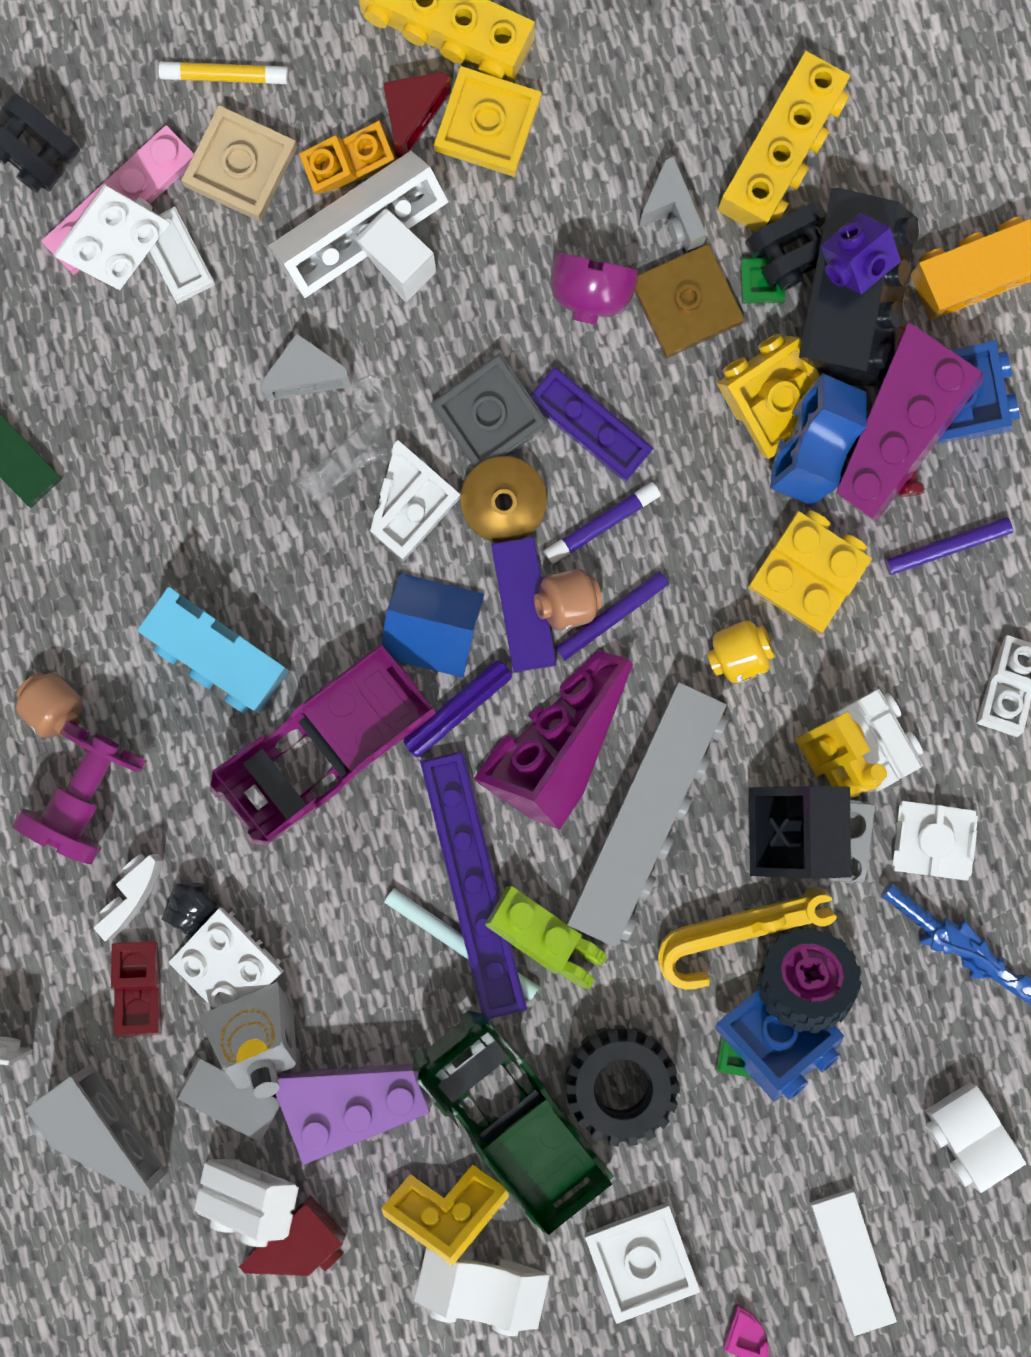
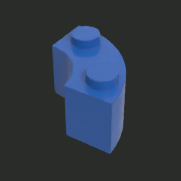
(826, 428)

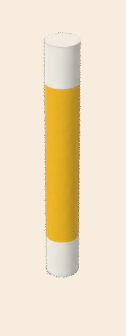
(223, 72)

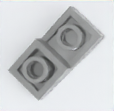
(215, 1095)

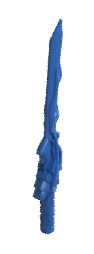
(962, 940)

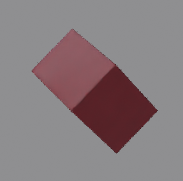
(413, 106)

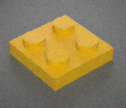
(487, 121)

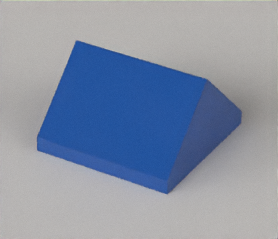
(431, 624)

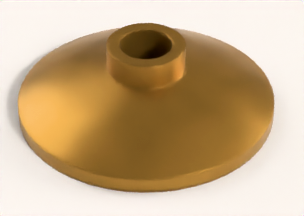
(506, 476)

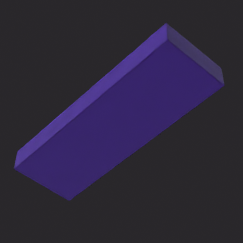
(590, 424)
(518, 582)

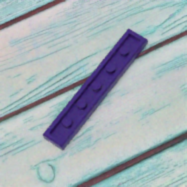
(472, 884)

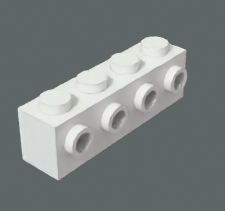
(326, 243)

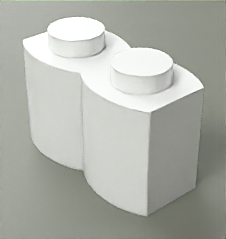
(974, 1137)

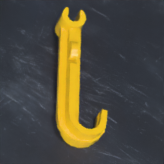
(738, 928)

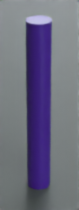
(948, 546)
(612, 615)

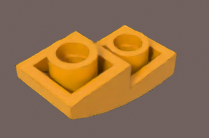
(348, 160)

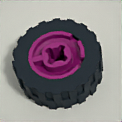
(809, 980)

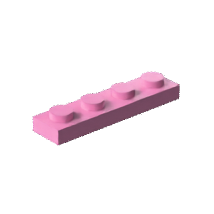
(143, 176)

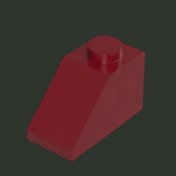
(311, 1243)

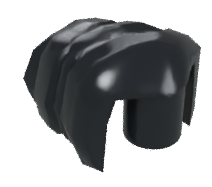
(189, 907)

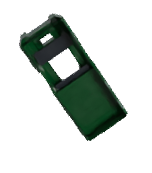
(530, 1147)

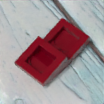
(136, 989)

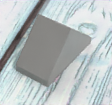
(303, 371)

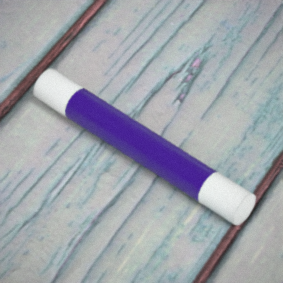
(602, 523)

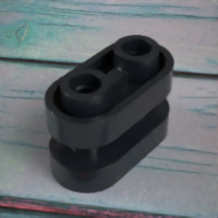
(33, 169)
(789, 268)

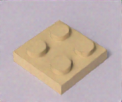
(239, 163)

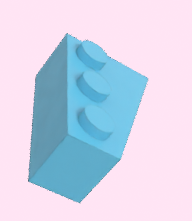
(212, 652)

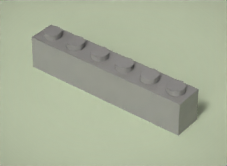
(647, 814)

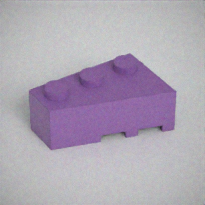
(347, 1105)

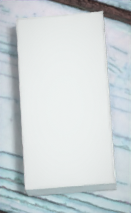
(180, 260)

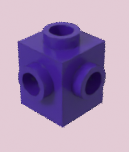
(860, 254)

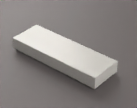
(853, 1262)

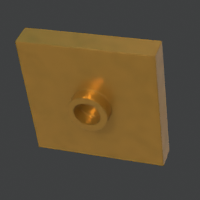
(687, 301)

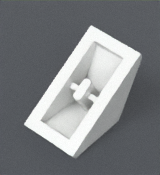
(397, 254)

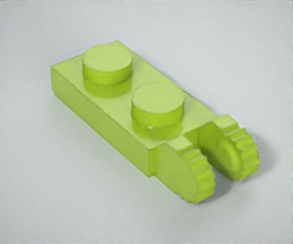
(543, 936)

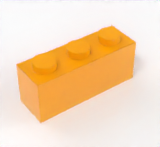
(974, 269)

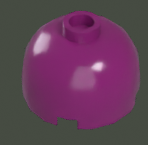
(591, 287)

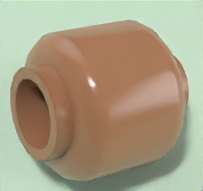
(568, 599)
(48, 703)

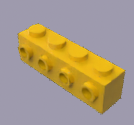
(462, 30)
(784, 142)

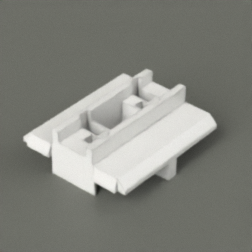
(935, 840)

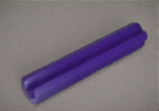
(458, 708)

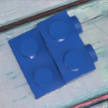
(990, 407)
(774, 1052)

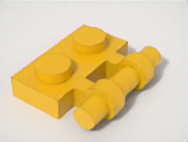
(838, 753)

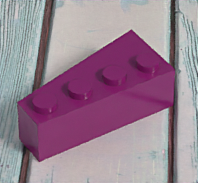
(911, 413)

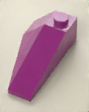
(553, 759)

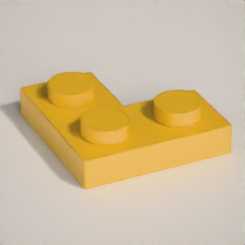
(449, 1222)

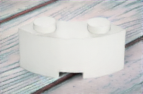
(501, 1295)

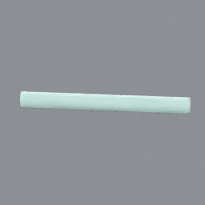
(442, 931)

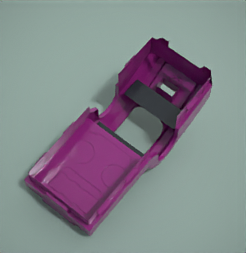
(348, 720)

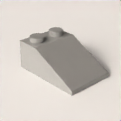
(93, 1129)

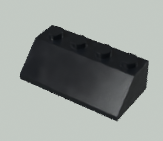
(852, 332)

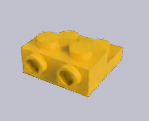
(768, 390)
(811, 570)

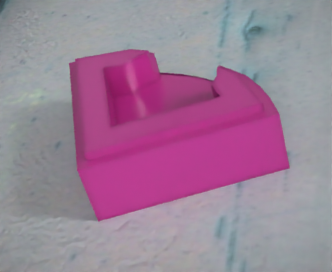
(745, 1335)

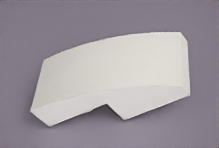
(1008, 689)
(137, 885)

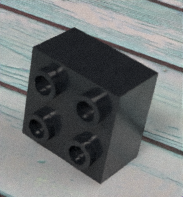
(800, 832)

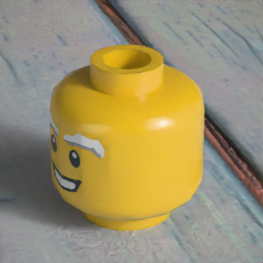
(741, 652)

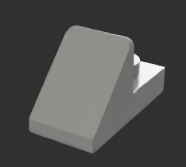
(673, 199)

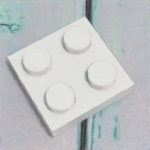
(641, 1262)

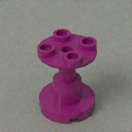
(72, 808)

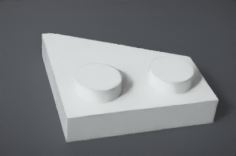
(410, 502)

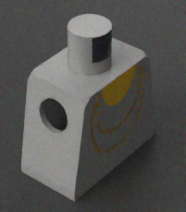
(254, 1038)

